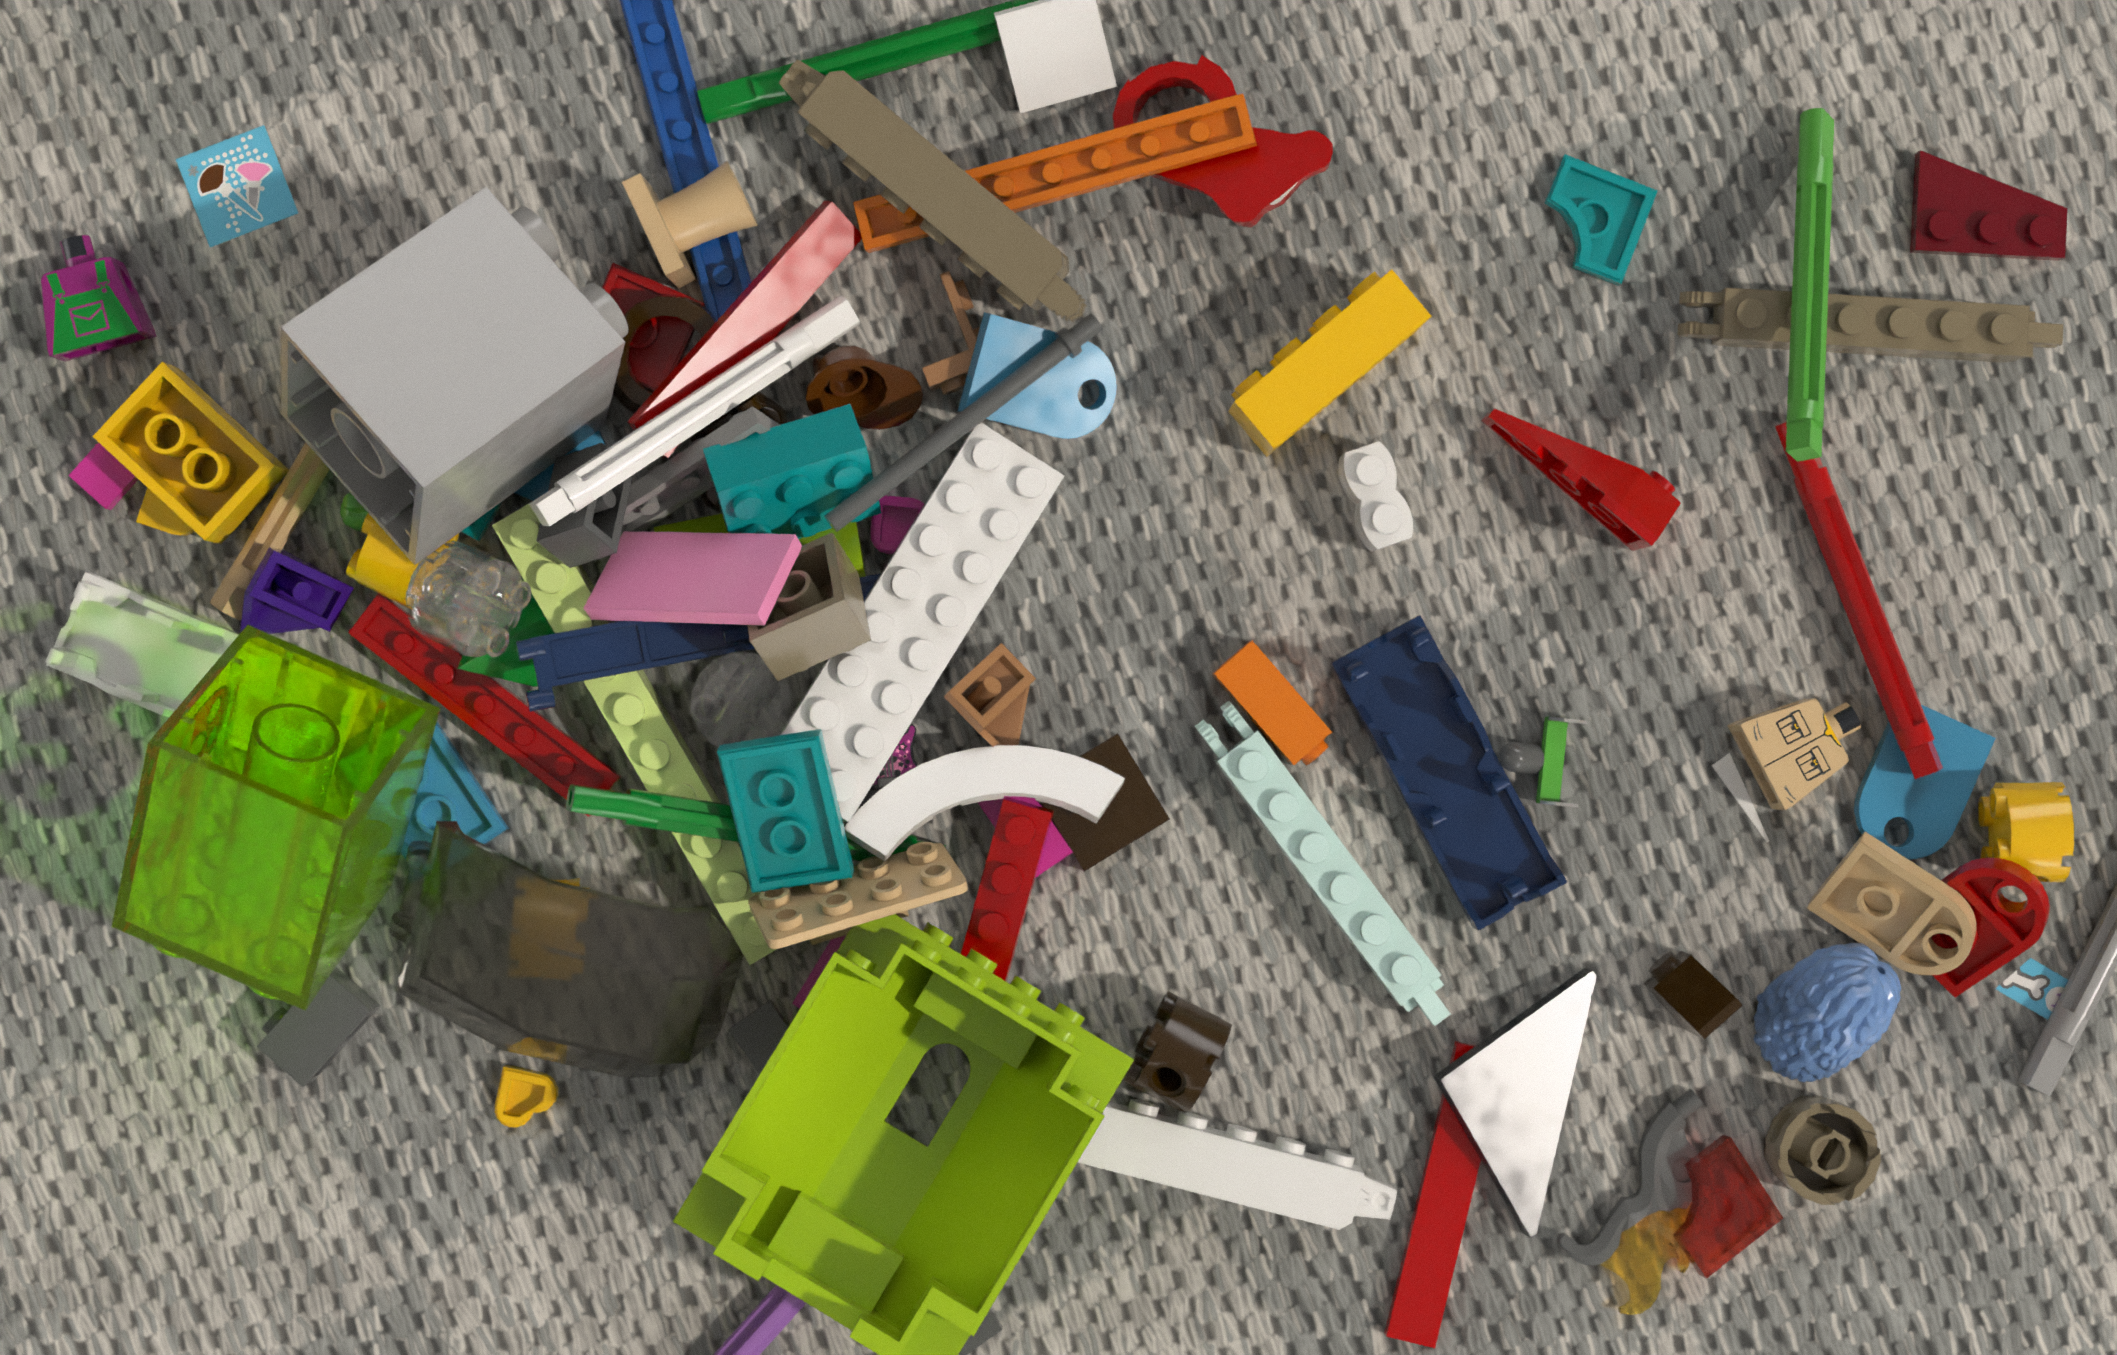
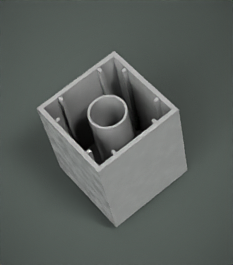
(451, 371)

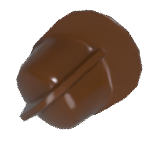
(877, 391)

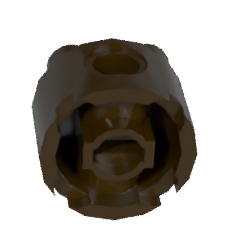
(1178, 1052)

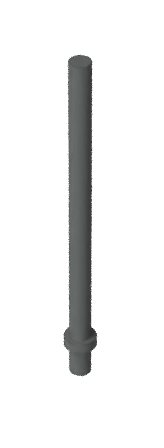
(1066, 344)

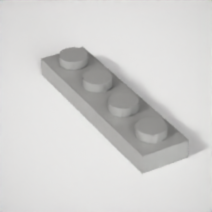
(686, 474)

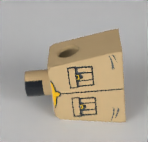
(1794, 747)

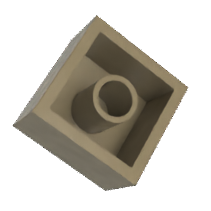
(815, 613)

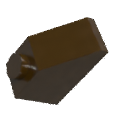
(1691, 993)

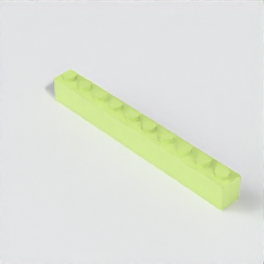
(640, 727)

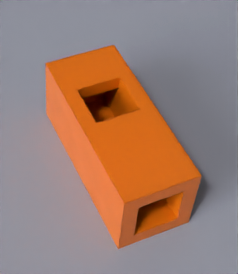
(1273, 705)

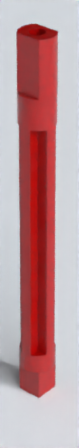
(1864, 612)

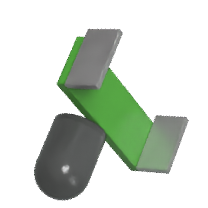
(1547, 760)

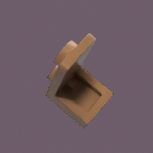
(952, 372)

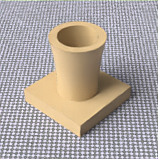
(689, 217)

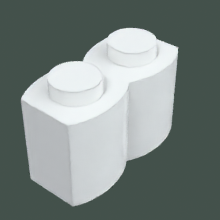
(1370, 483)

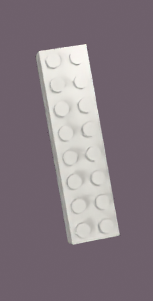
(924, 607)

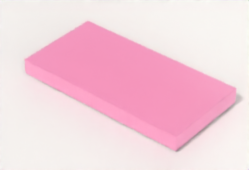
(694, 577)

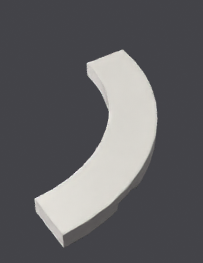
(977, 777)

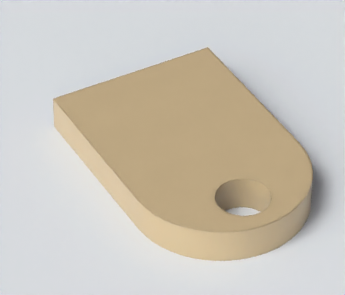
(1895, 909)

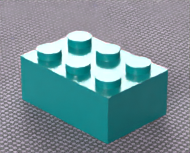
(791, 474)

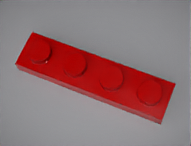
(1007, 882)

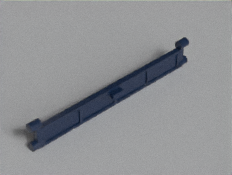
(628, 648)

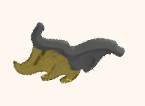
(1641, 1227)

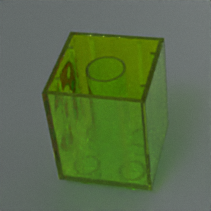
(272, 816)

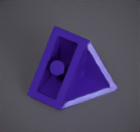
(292, 595)

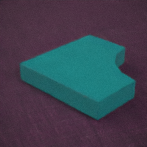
(1603, 215)

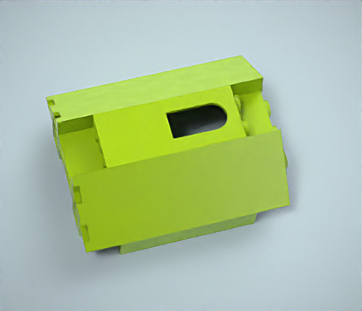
(861, 1215)

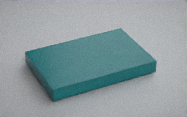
(785, 810)

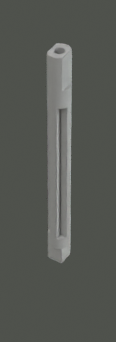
(2074, 1005)

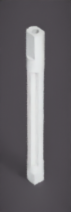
(695, 411)

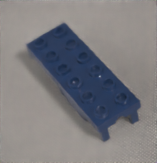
(1447, 772)

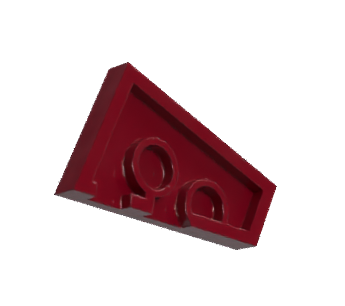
(1981, 217)

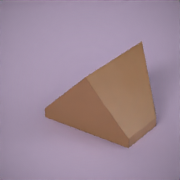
(994, 697)

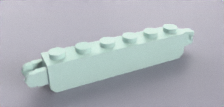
(1327, 867)

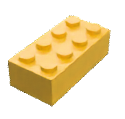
(1329, 362)

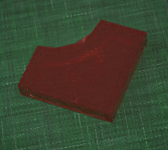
(1726, 1207)

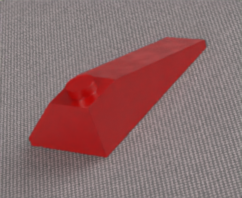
(1613, 492)

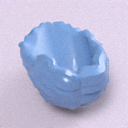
(1825, 1011)

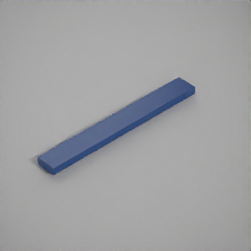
(683, 137)

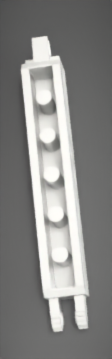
(1236, 1166)

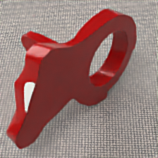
(1240, 182)

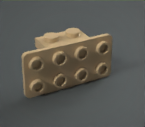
(875, 891)

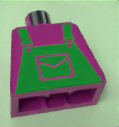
(91, 304)

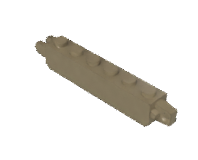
(935, 188)
(1876, 325)

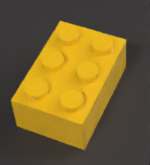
(191, 453)

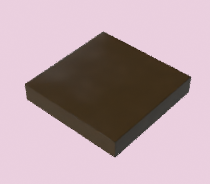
(1127, 818)

